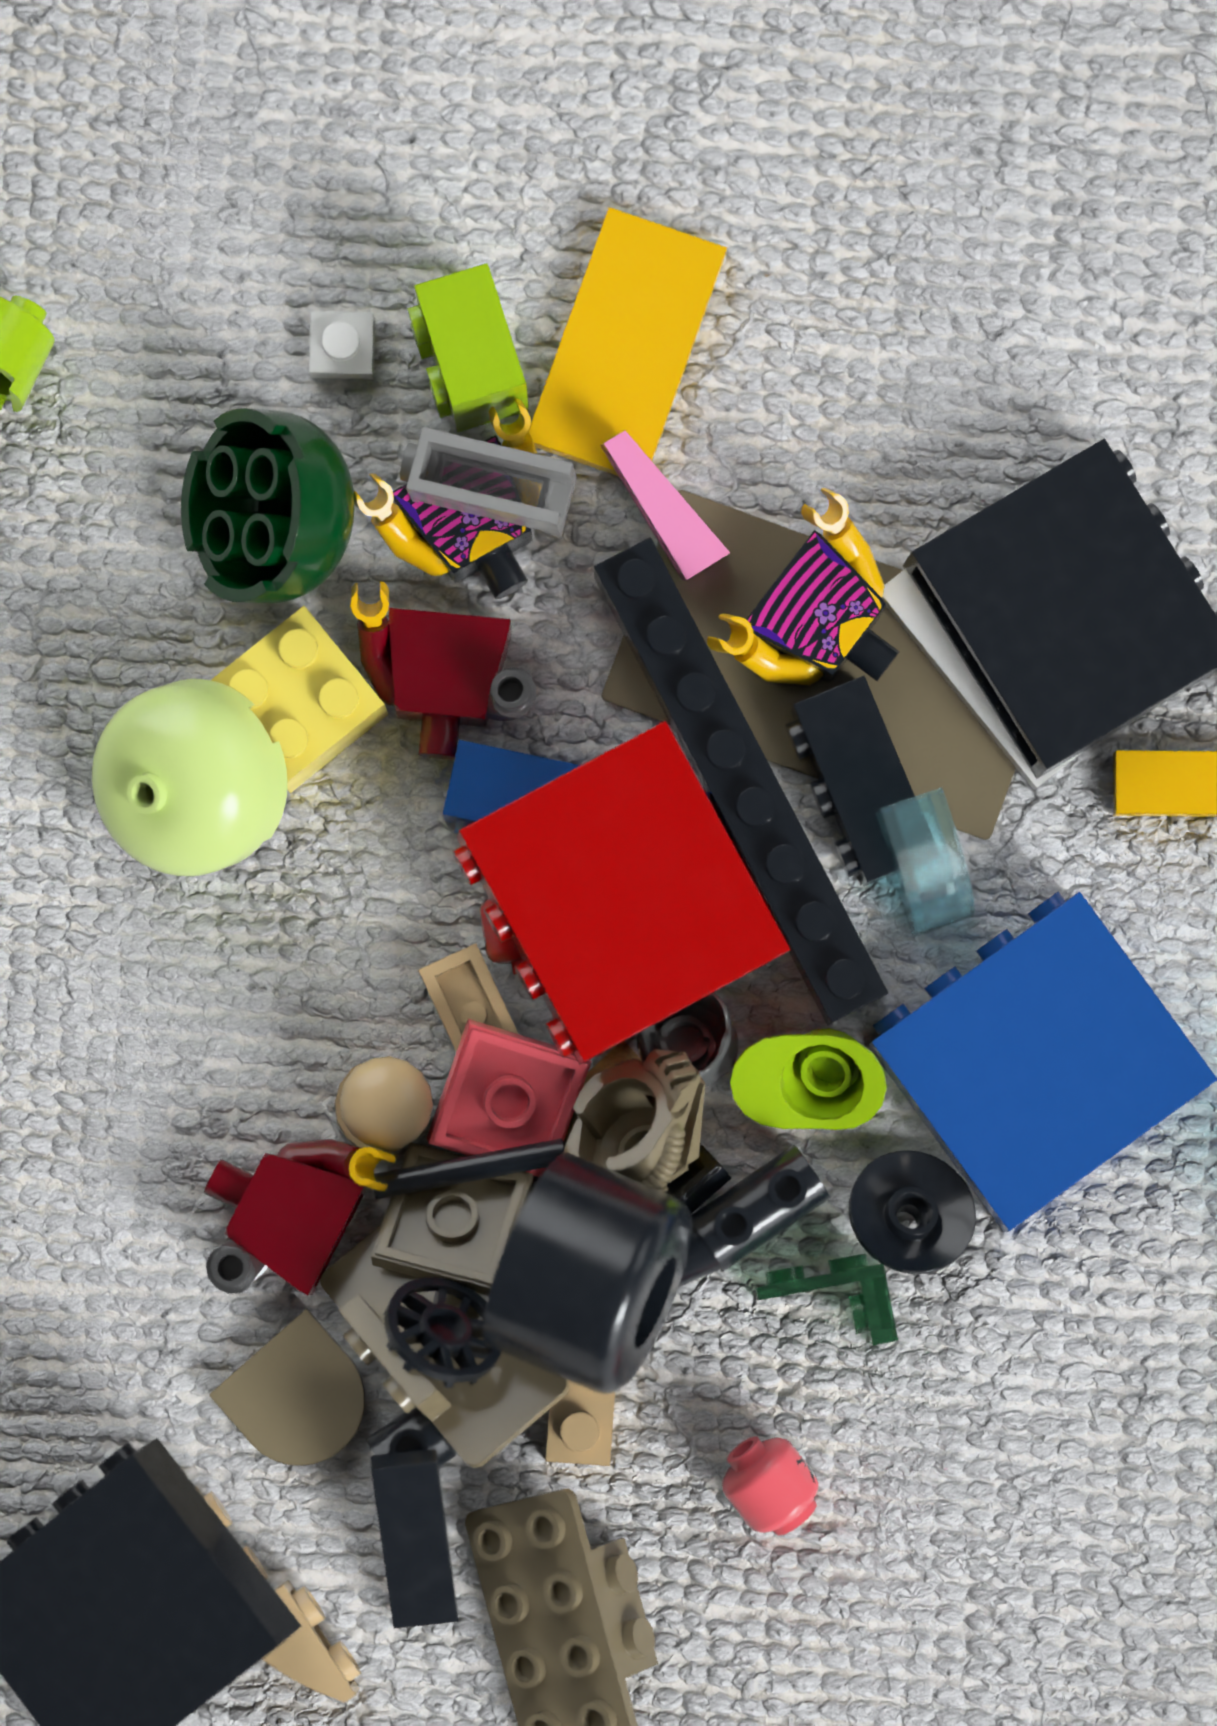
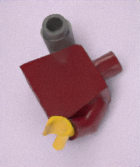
(440, 669)
(289, 1212)

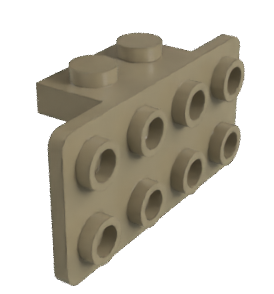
(471, 1418)
(560, 1612)

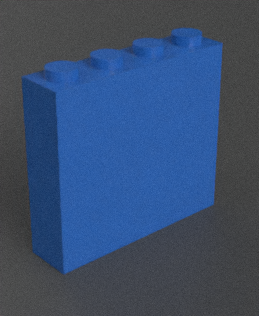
(1040, 1059)

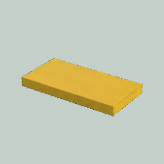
(626, 339)

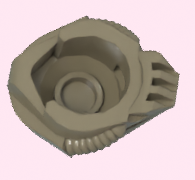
(641, 1118)

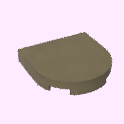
(296, 1395)

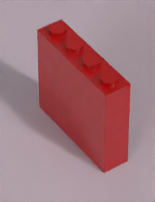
(619, 893)

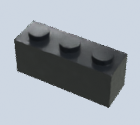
(854, 770)

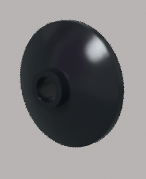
(928, 1192)

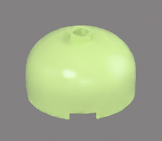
(189, 778)

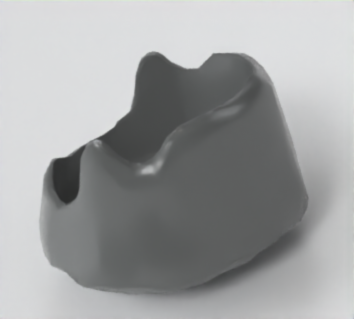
(701, 1032)

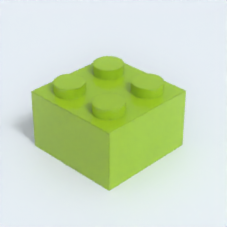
(471, 345)

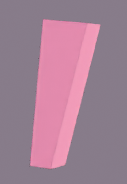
(672, 520)

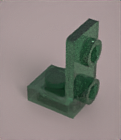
(869, 1309)

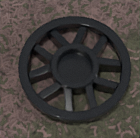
(441, 1331)

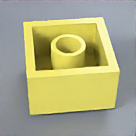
(304, 694)

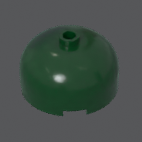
(267, 506)

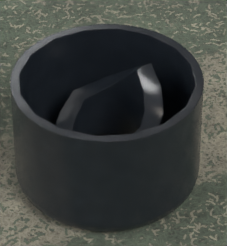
(588, 1274)

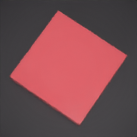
(505, 1093)

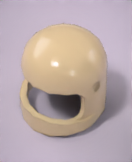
(383, 1104)

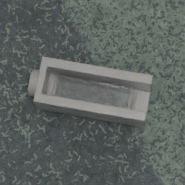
(489, 480)

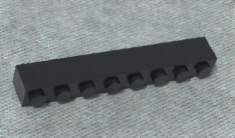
(739, 781)

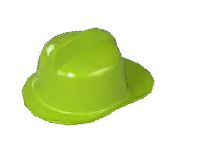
(809, 1081)

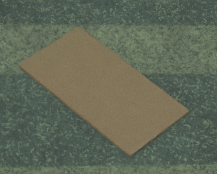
(925, 718)

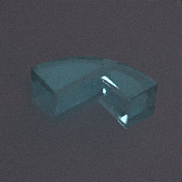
(927, 862)

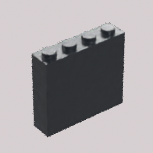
(1070, 606)
(131, 1601)

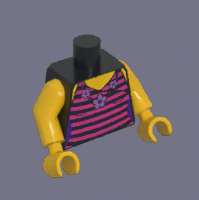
(452, 540)
(816, 609)

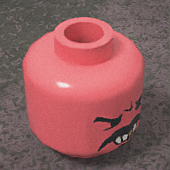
(770, 1485)

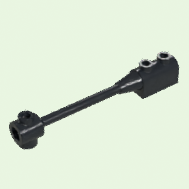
(721, 1236)

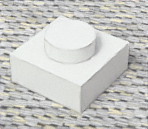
(341, 345)

